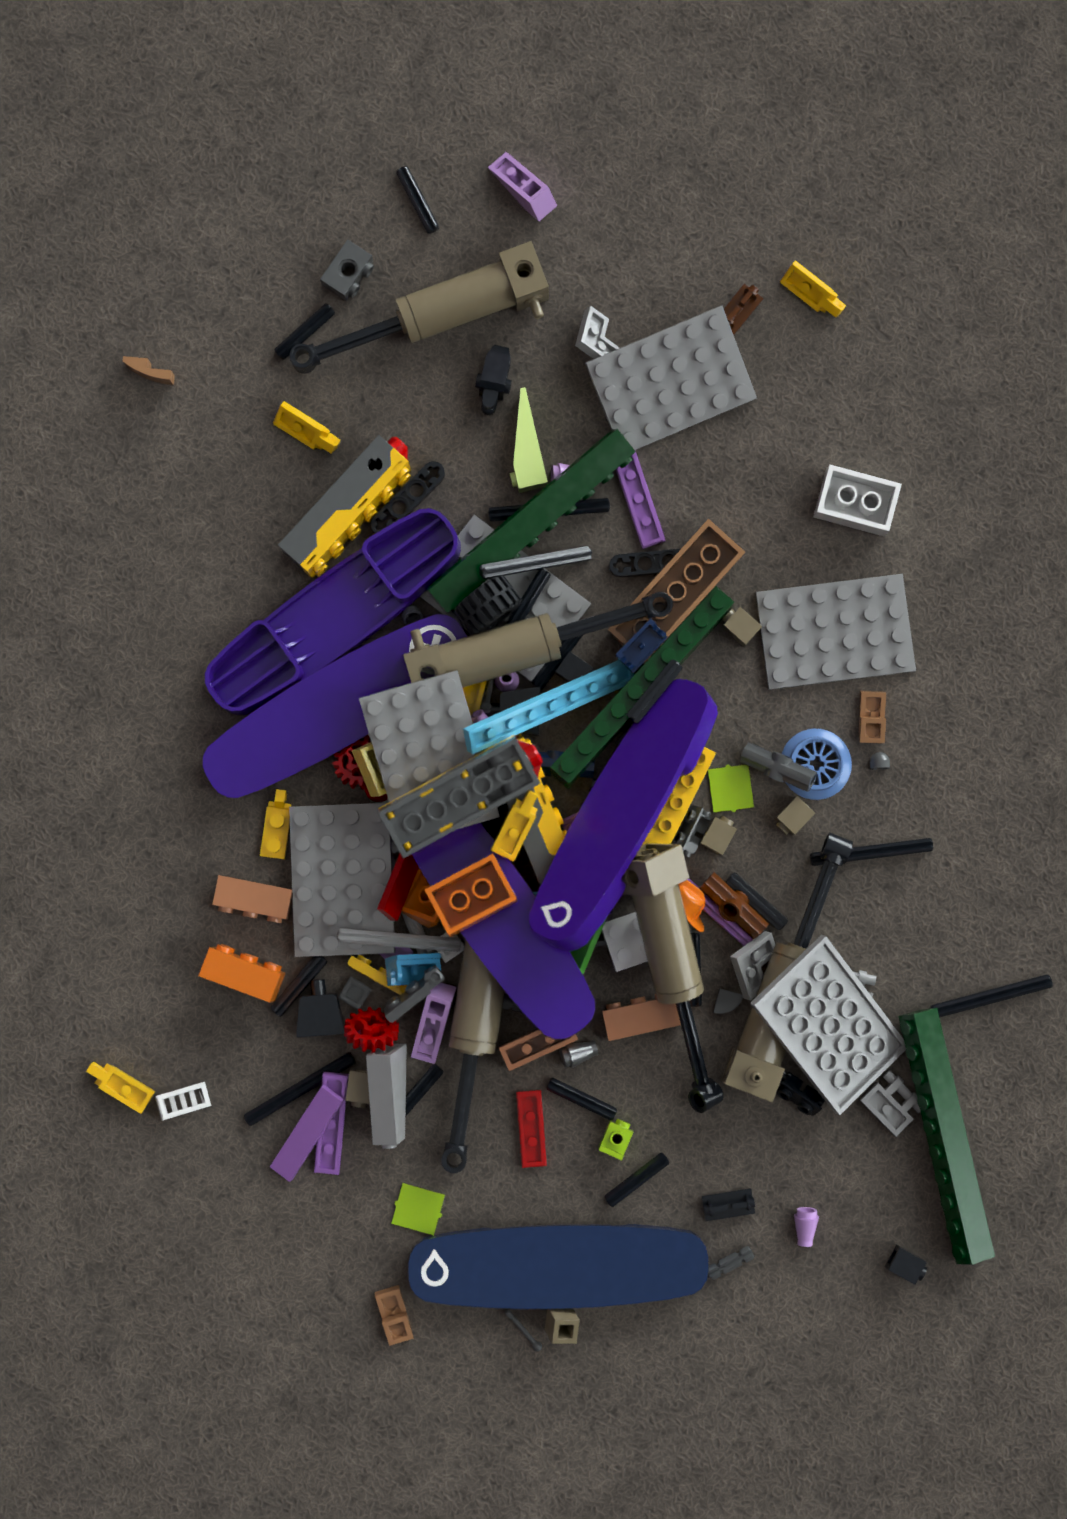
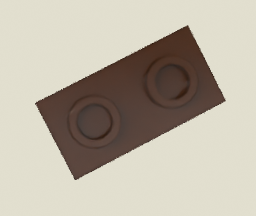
(742, 306)

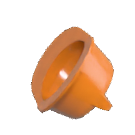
(693, 904)

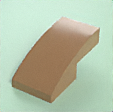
(143, 368)
(872, 717)
(394, 1315)

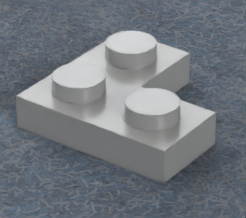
(592, 332)
(748, 963)

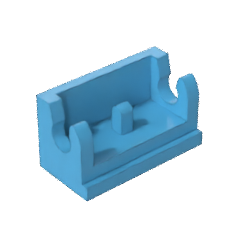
(409, 967)

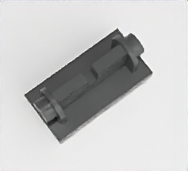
(695, 820)

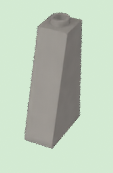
(387, 1094)

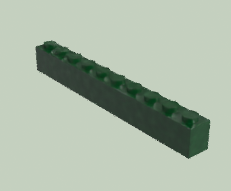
(533, 518)
(614, 715)
(946, 1136)

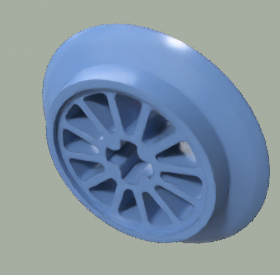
(837, 746)

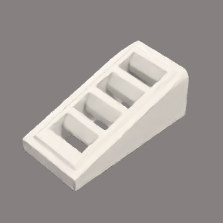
(175, 1112)

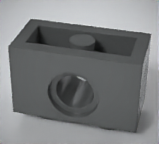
(348, 257)

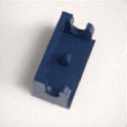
(641, 646)

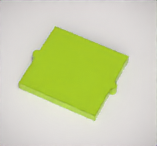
(730, 788)
(418, 1209)

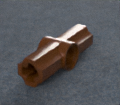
(734, 905)

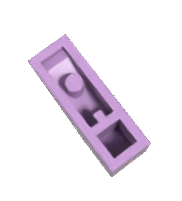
(524, 186)
(433, 1022)

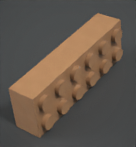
(686, 580)

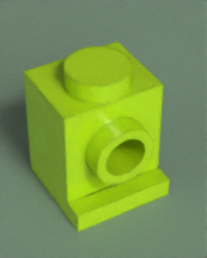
(616, 1149)

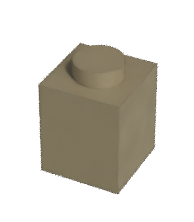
(740, 626)
(794, 816)
(718, 835)
(358, 1088)
(562, 1326)

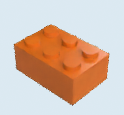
(471, 895)
(242, 972)

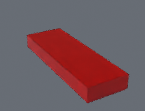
(398, 887)
(531, 1128)

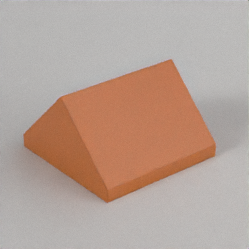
(418, 903)

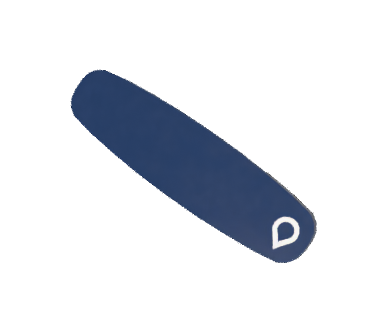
(558, 1266)

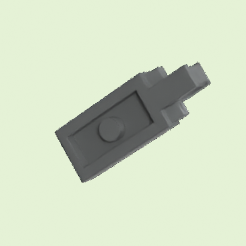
(413, 994)

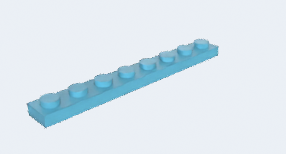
(546, 706)

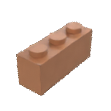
(252, 898)
(638, 1017)
(530, 1047)

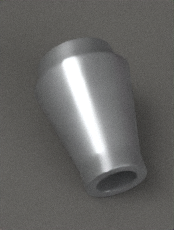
(577, 1053)

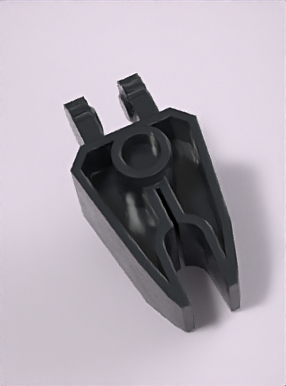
(494, 378)

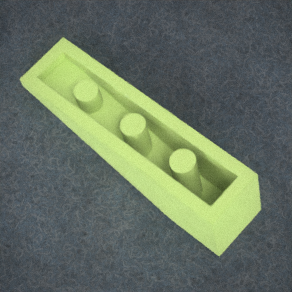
(528, 462)

